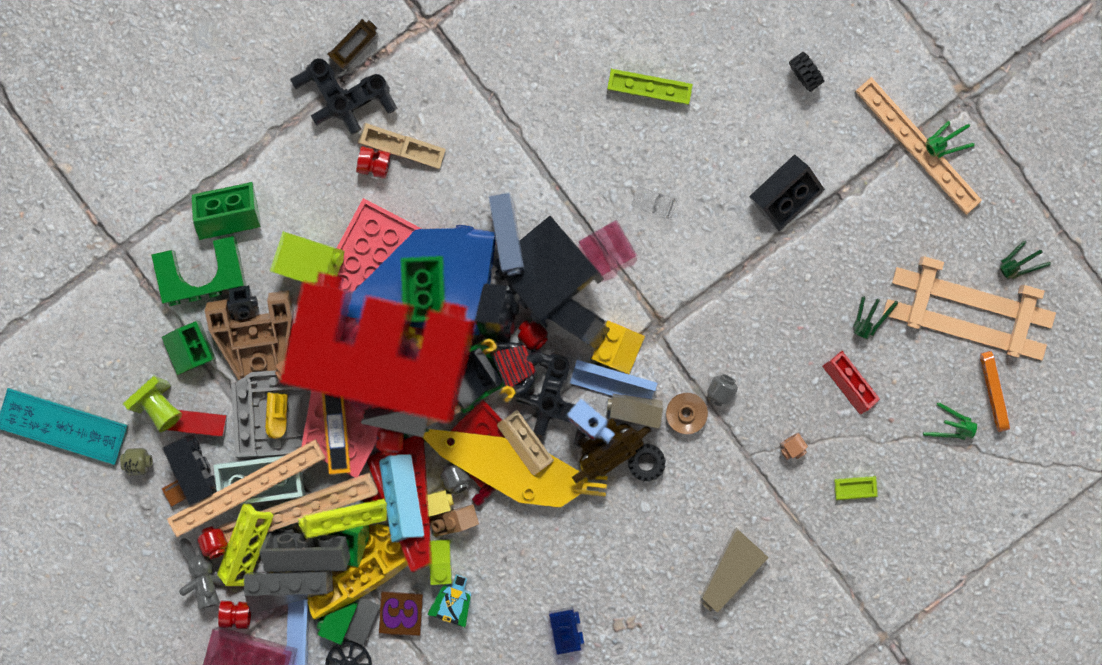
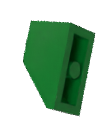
(336, 623)

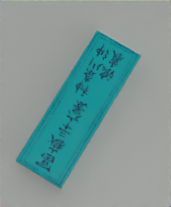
(62, 426)

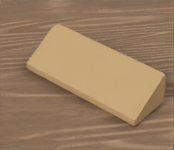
(525, 442)

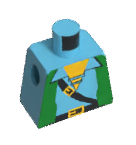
(452, 602)

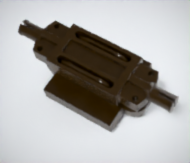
(601, 458)

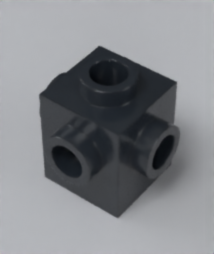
(242, 303)

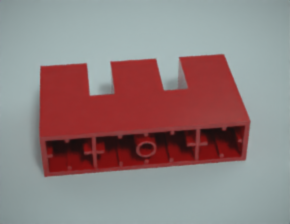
(375, 365)

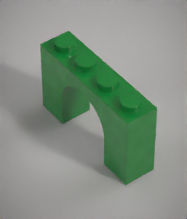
(175, 288)

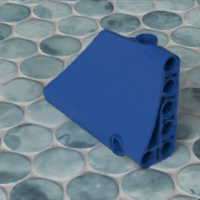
(467, 266)

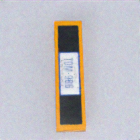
(336, 434)

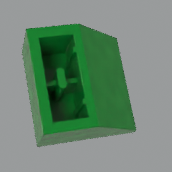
(188, 347)

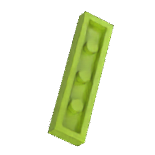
(649, 86)

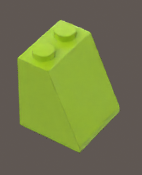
(304, 258)

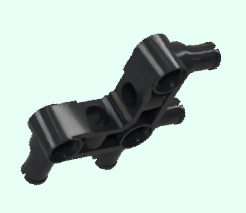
(354, 97)
(551, 390)

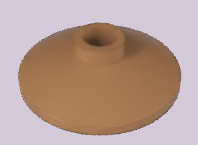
(697, 416)

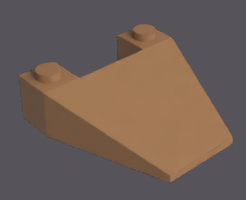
(253, 342)

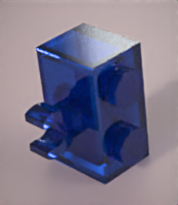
(565, 630)

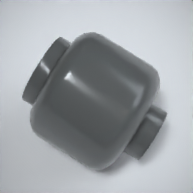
(722, 390)
(455, 478)

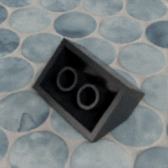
(787, 192)

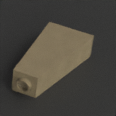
(734, 568)

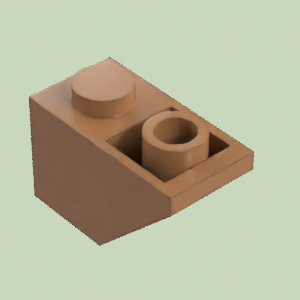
(454, 520)

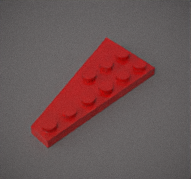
(415, 549)

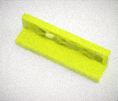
(343, 518)
(239, 545)

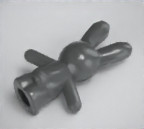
(200, 569)

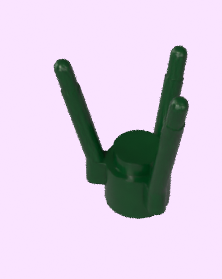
(1011, 268)
(864, 328)

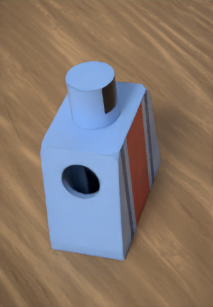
(583, 415)

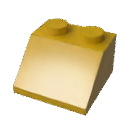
(618, 347)

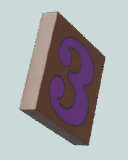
(400, 613)

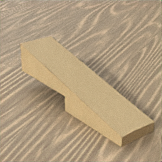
(401, 145)

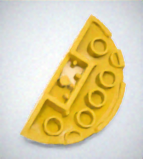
(379, 564)

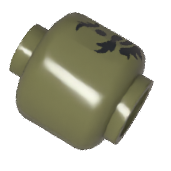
(136, 461)

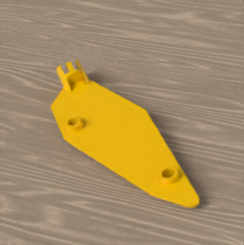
(499, 466)

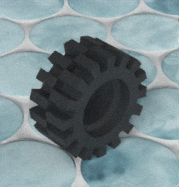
(806, 71)
(656, 471)

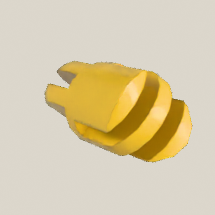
(276, 415)

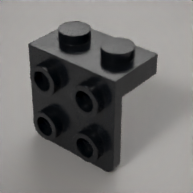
(477, 378)

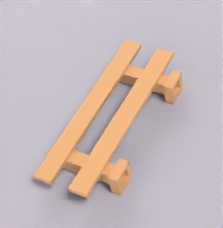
(927, 284)

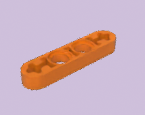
(994, 391)

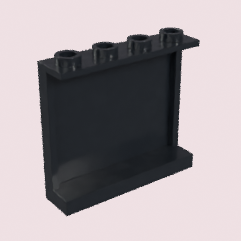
(552, 271)

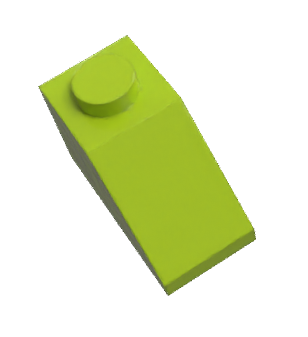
(441, 562)

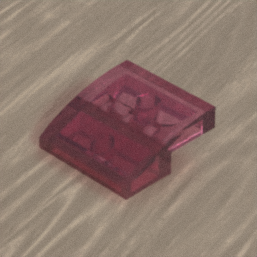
(608, 248)

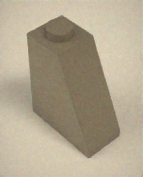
(636, 409)

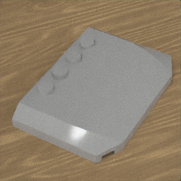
(249, 415)

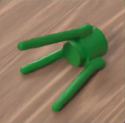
(937, 145)
(965, 428)

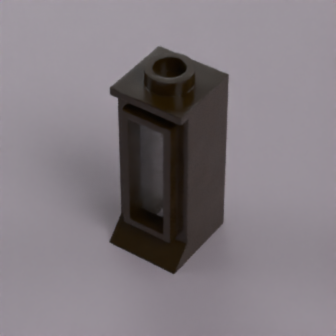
(353, 44)

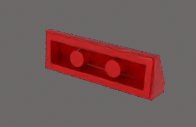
(851, 382)
(201, 423)

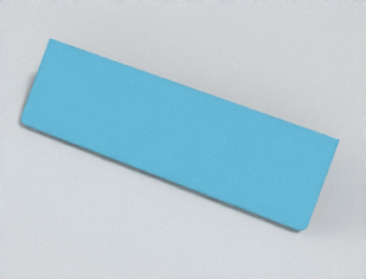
(401, 497)

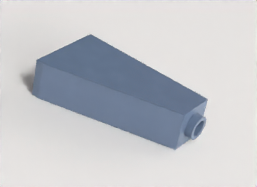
(506, 233)

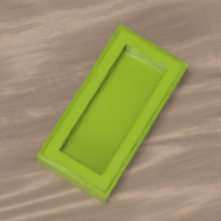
(855, 487)

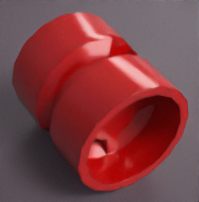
(373, 162)
(234, 614)

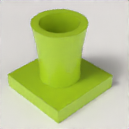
(150, 399)

